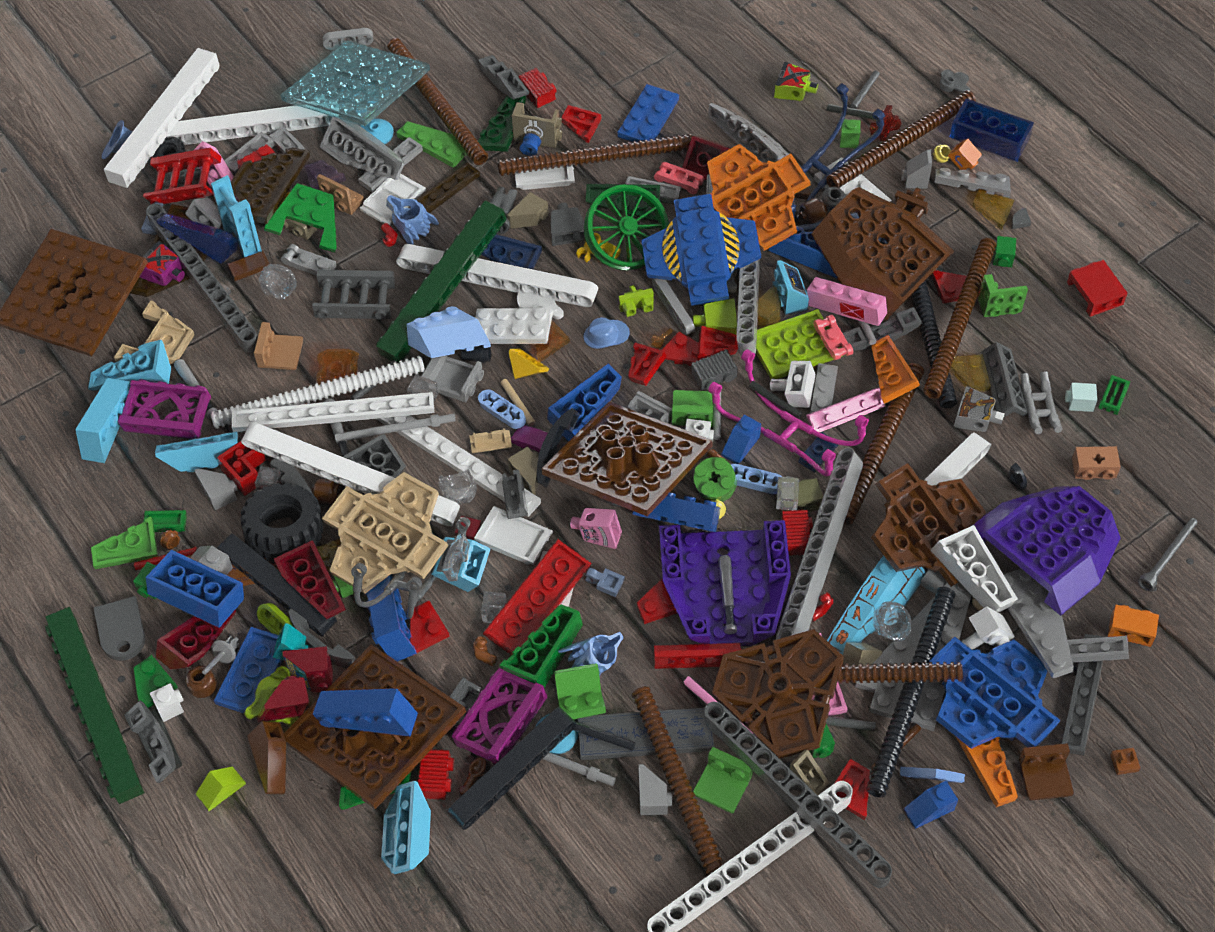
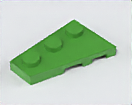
(128, 547)

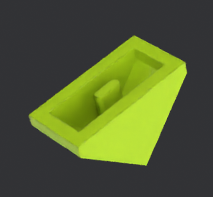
(219, 786)

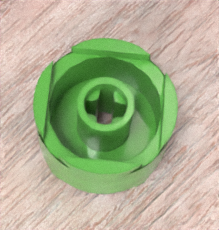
(712, 468)

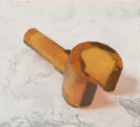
(657, 341)

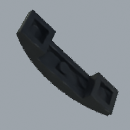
(565, 422)

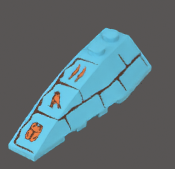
(881, 586)

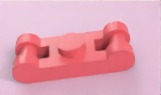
(679, 177)
(833, 337)

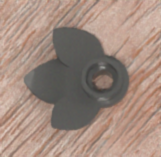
(953, 81)

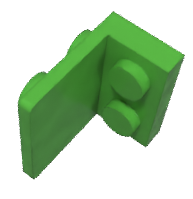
(1000, 301)
(691, 405)
(580, 691)
(723, 780)

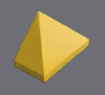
(525, 364)

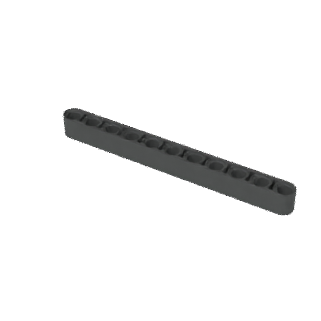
(205, 282)
(797, 803)

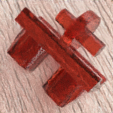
(891, 123)

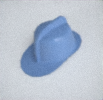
(117, 139)
(606, 333)

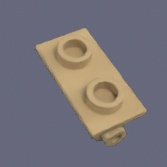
(490, 441)

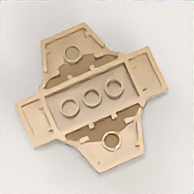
(385, 531)

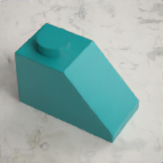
(288, 640)

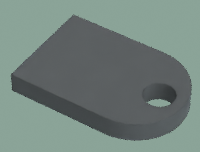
(120, 625)

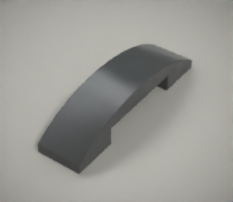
(895, 328)
(338, 656)
(154, 740)

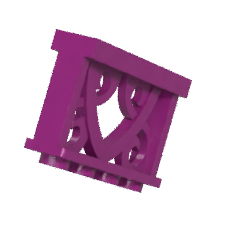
(157, 393)
(490, 699)

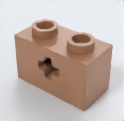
(1096, 462)

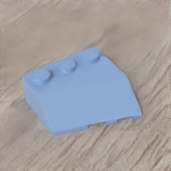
(445, 332)

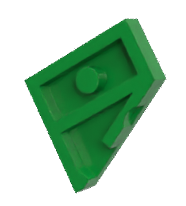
(150, 677)

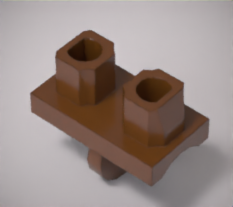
(912, 200)

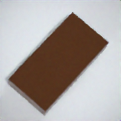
(248, 265)

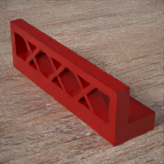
(692, 655)

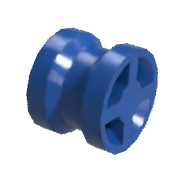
(530, 144)

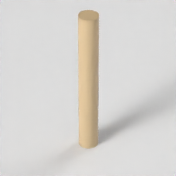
(517, 401)

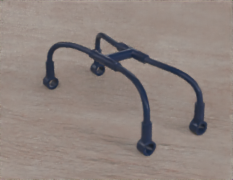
(878, 115)

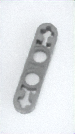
(673, 306)

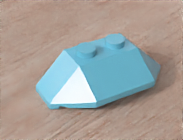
(197, 452)
(406, 829)

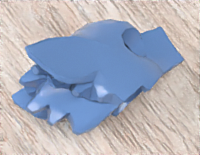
(410, 221)
(595, 651)

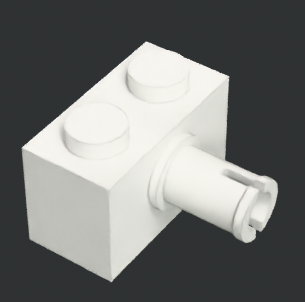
(799, 384)
(989, 628)

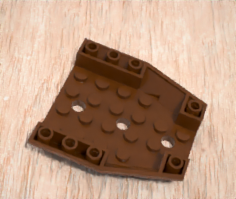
(865, 263)

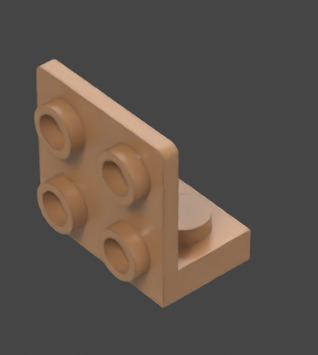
(344, 198)
(277, 350)

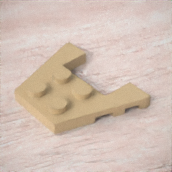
(171, 331)

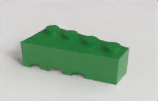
(539, 654)

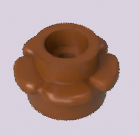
(169, 539)

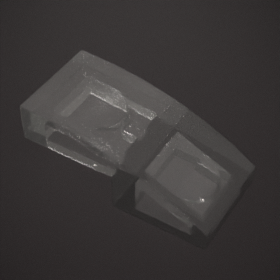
(457, 553)

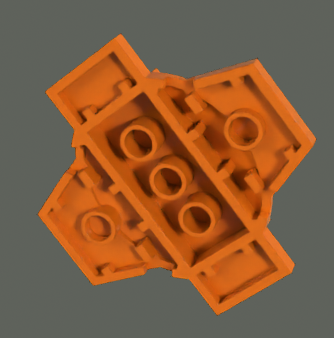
(757, 192)

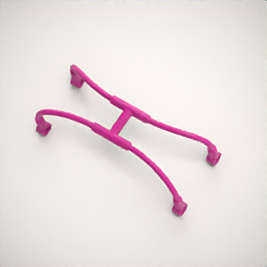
(828, 456)

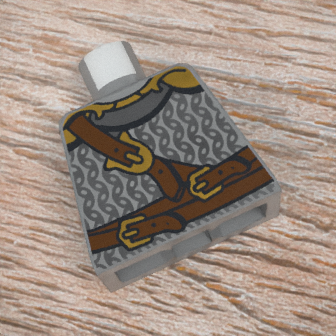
(977, 411)

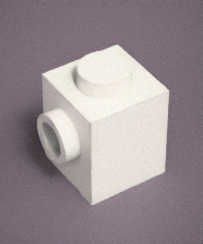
(700, 427)
(167, 702)

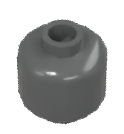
(832, 197)

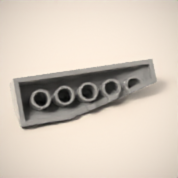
(747, 134)
(360, 149)

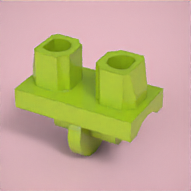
(636, 299)

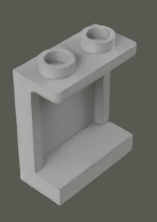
(454, 377)

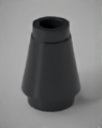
(478, 354)

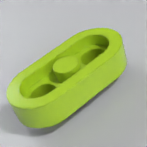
(272, 617)

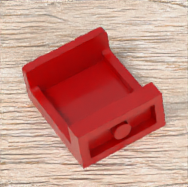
(1098, 287)

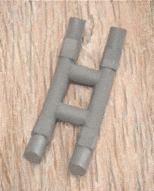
(1045, 395)

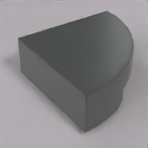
(1021, 219)

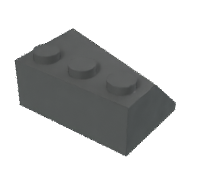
(378, 455)

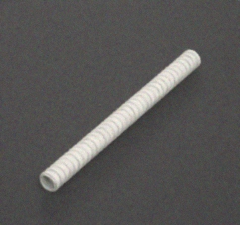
(326, 389)

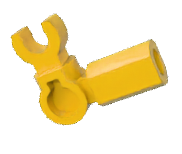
(607, 247)

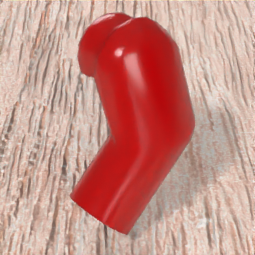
(391, 235)
(823, 608)

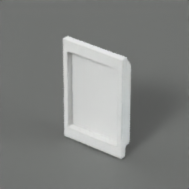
(546, 178)
(402, 188)
(513, 537)

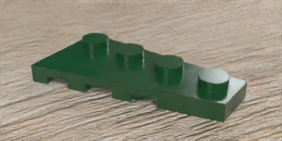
(500, 128)
(595, 190)

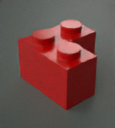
(240, 464)

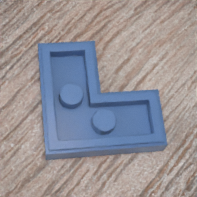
(930, 773)

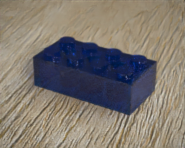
(992, 129)

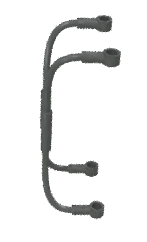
(416, 590)

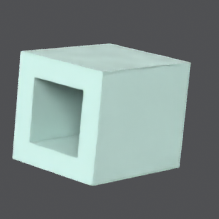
(1081, 397)

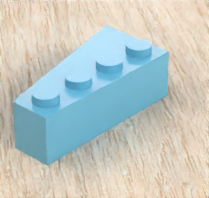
(100, 422)

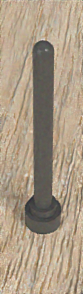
(1149, 580)

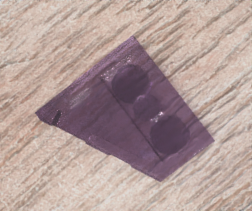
(322, 168)

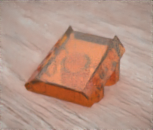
(336, 364)

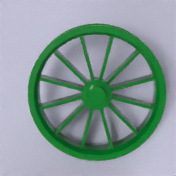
(625, 227)

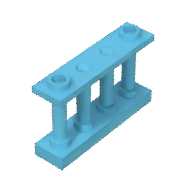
(236, 217)

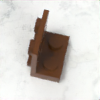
(1046, 771)

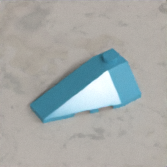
(147, 363)

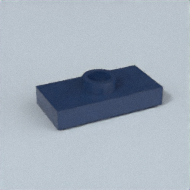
(816, 451)

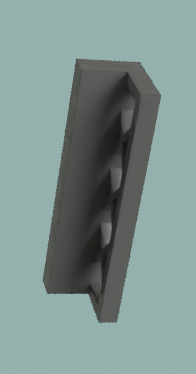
(1004, 380)

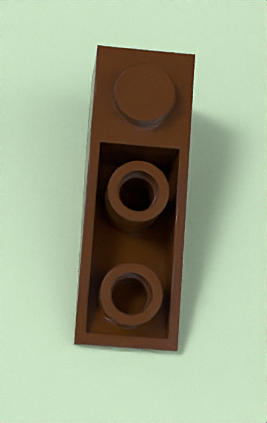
(269, 752)

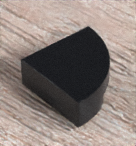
(1017, 476)

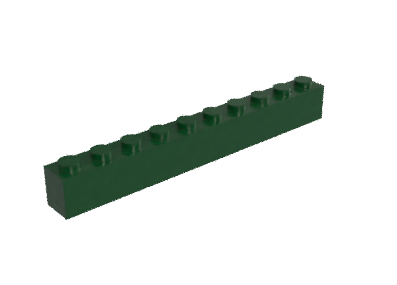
(443, 278)
(94, 706)

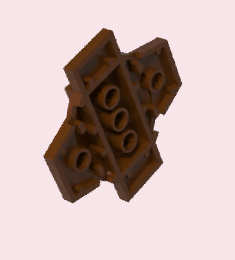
(921, 517)

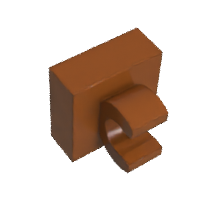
(1125, 761)

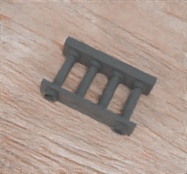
(354, 279)

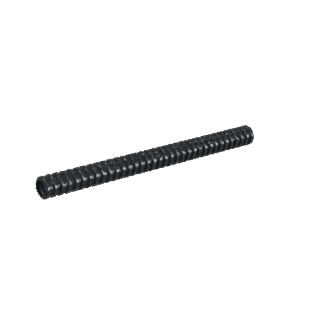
(931, 337)
(910, 695)

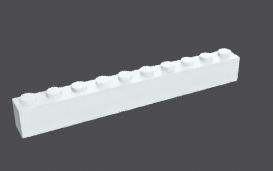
(161, 118)

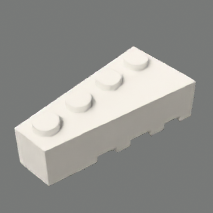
(975, 568)

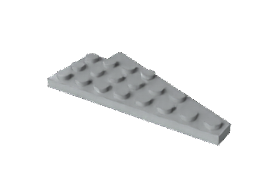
(897, 652)

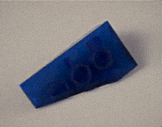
(208, 239)

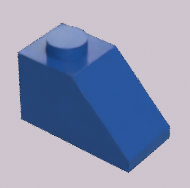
(741, 439)
(931, 804)

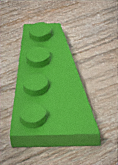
(434, 142)

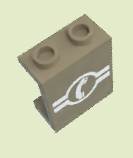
(546, 129)

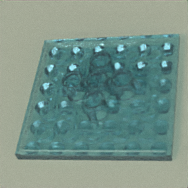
(355, 82)

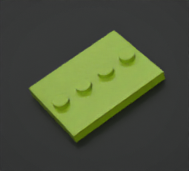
(791, 341)

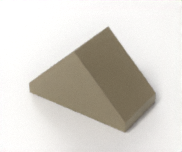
(860, 653)
(809, 772)

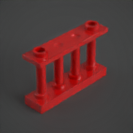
(176, 163)

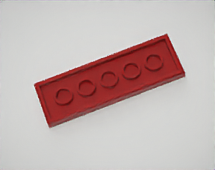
(537, 597)

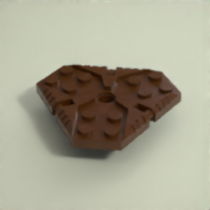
(790, 716)

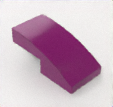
(529, 437)

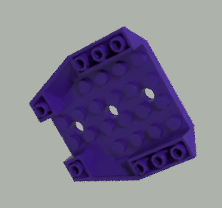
(1063, 562)
(758, 581)

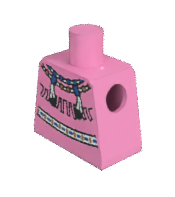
(598, 526)

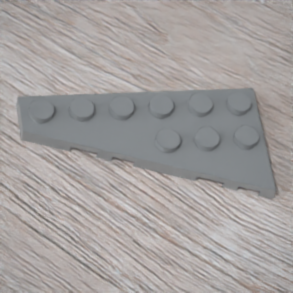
(1040, 623)

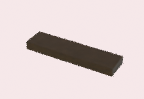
(448, 187)

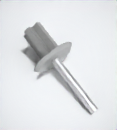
(223, 651)

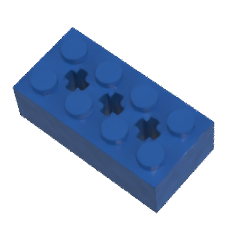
(195, 588)

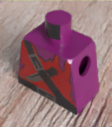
(162, 265)

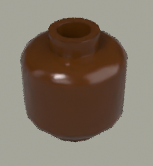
(812, 211)
(326, 491)
(199, 683)

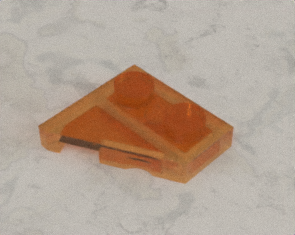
(556, 341)

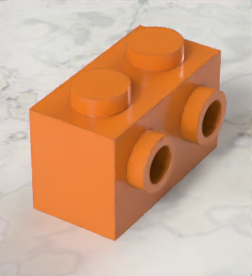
(1135, 624)

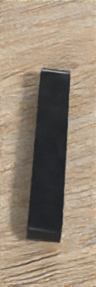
(273, 583)
(511, 768)

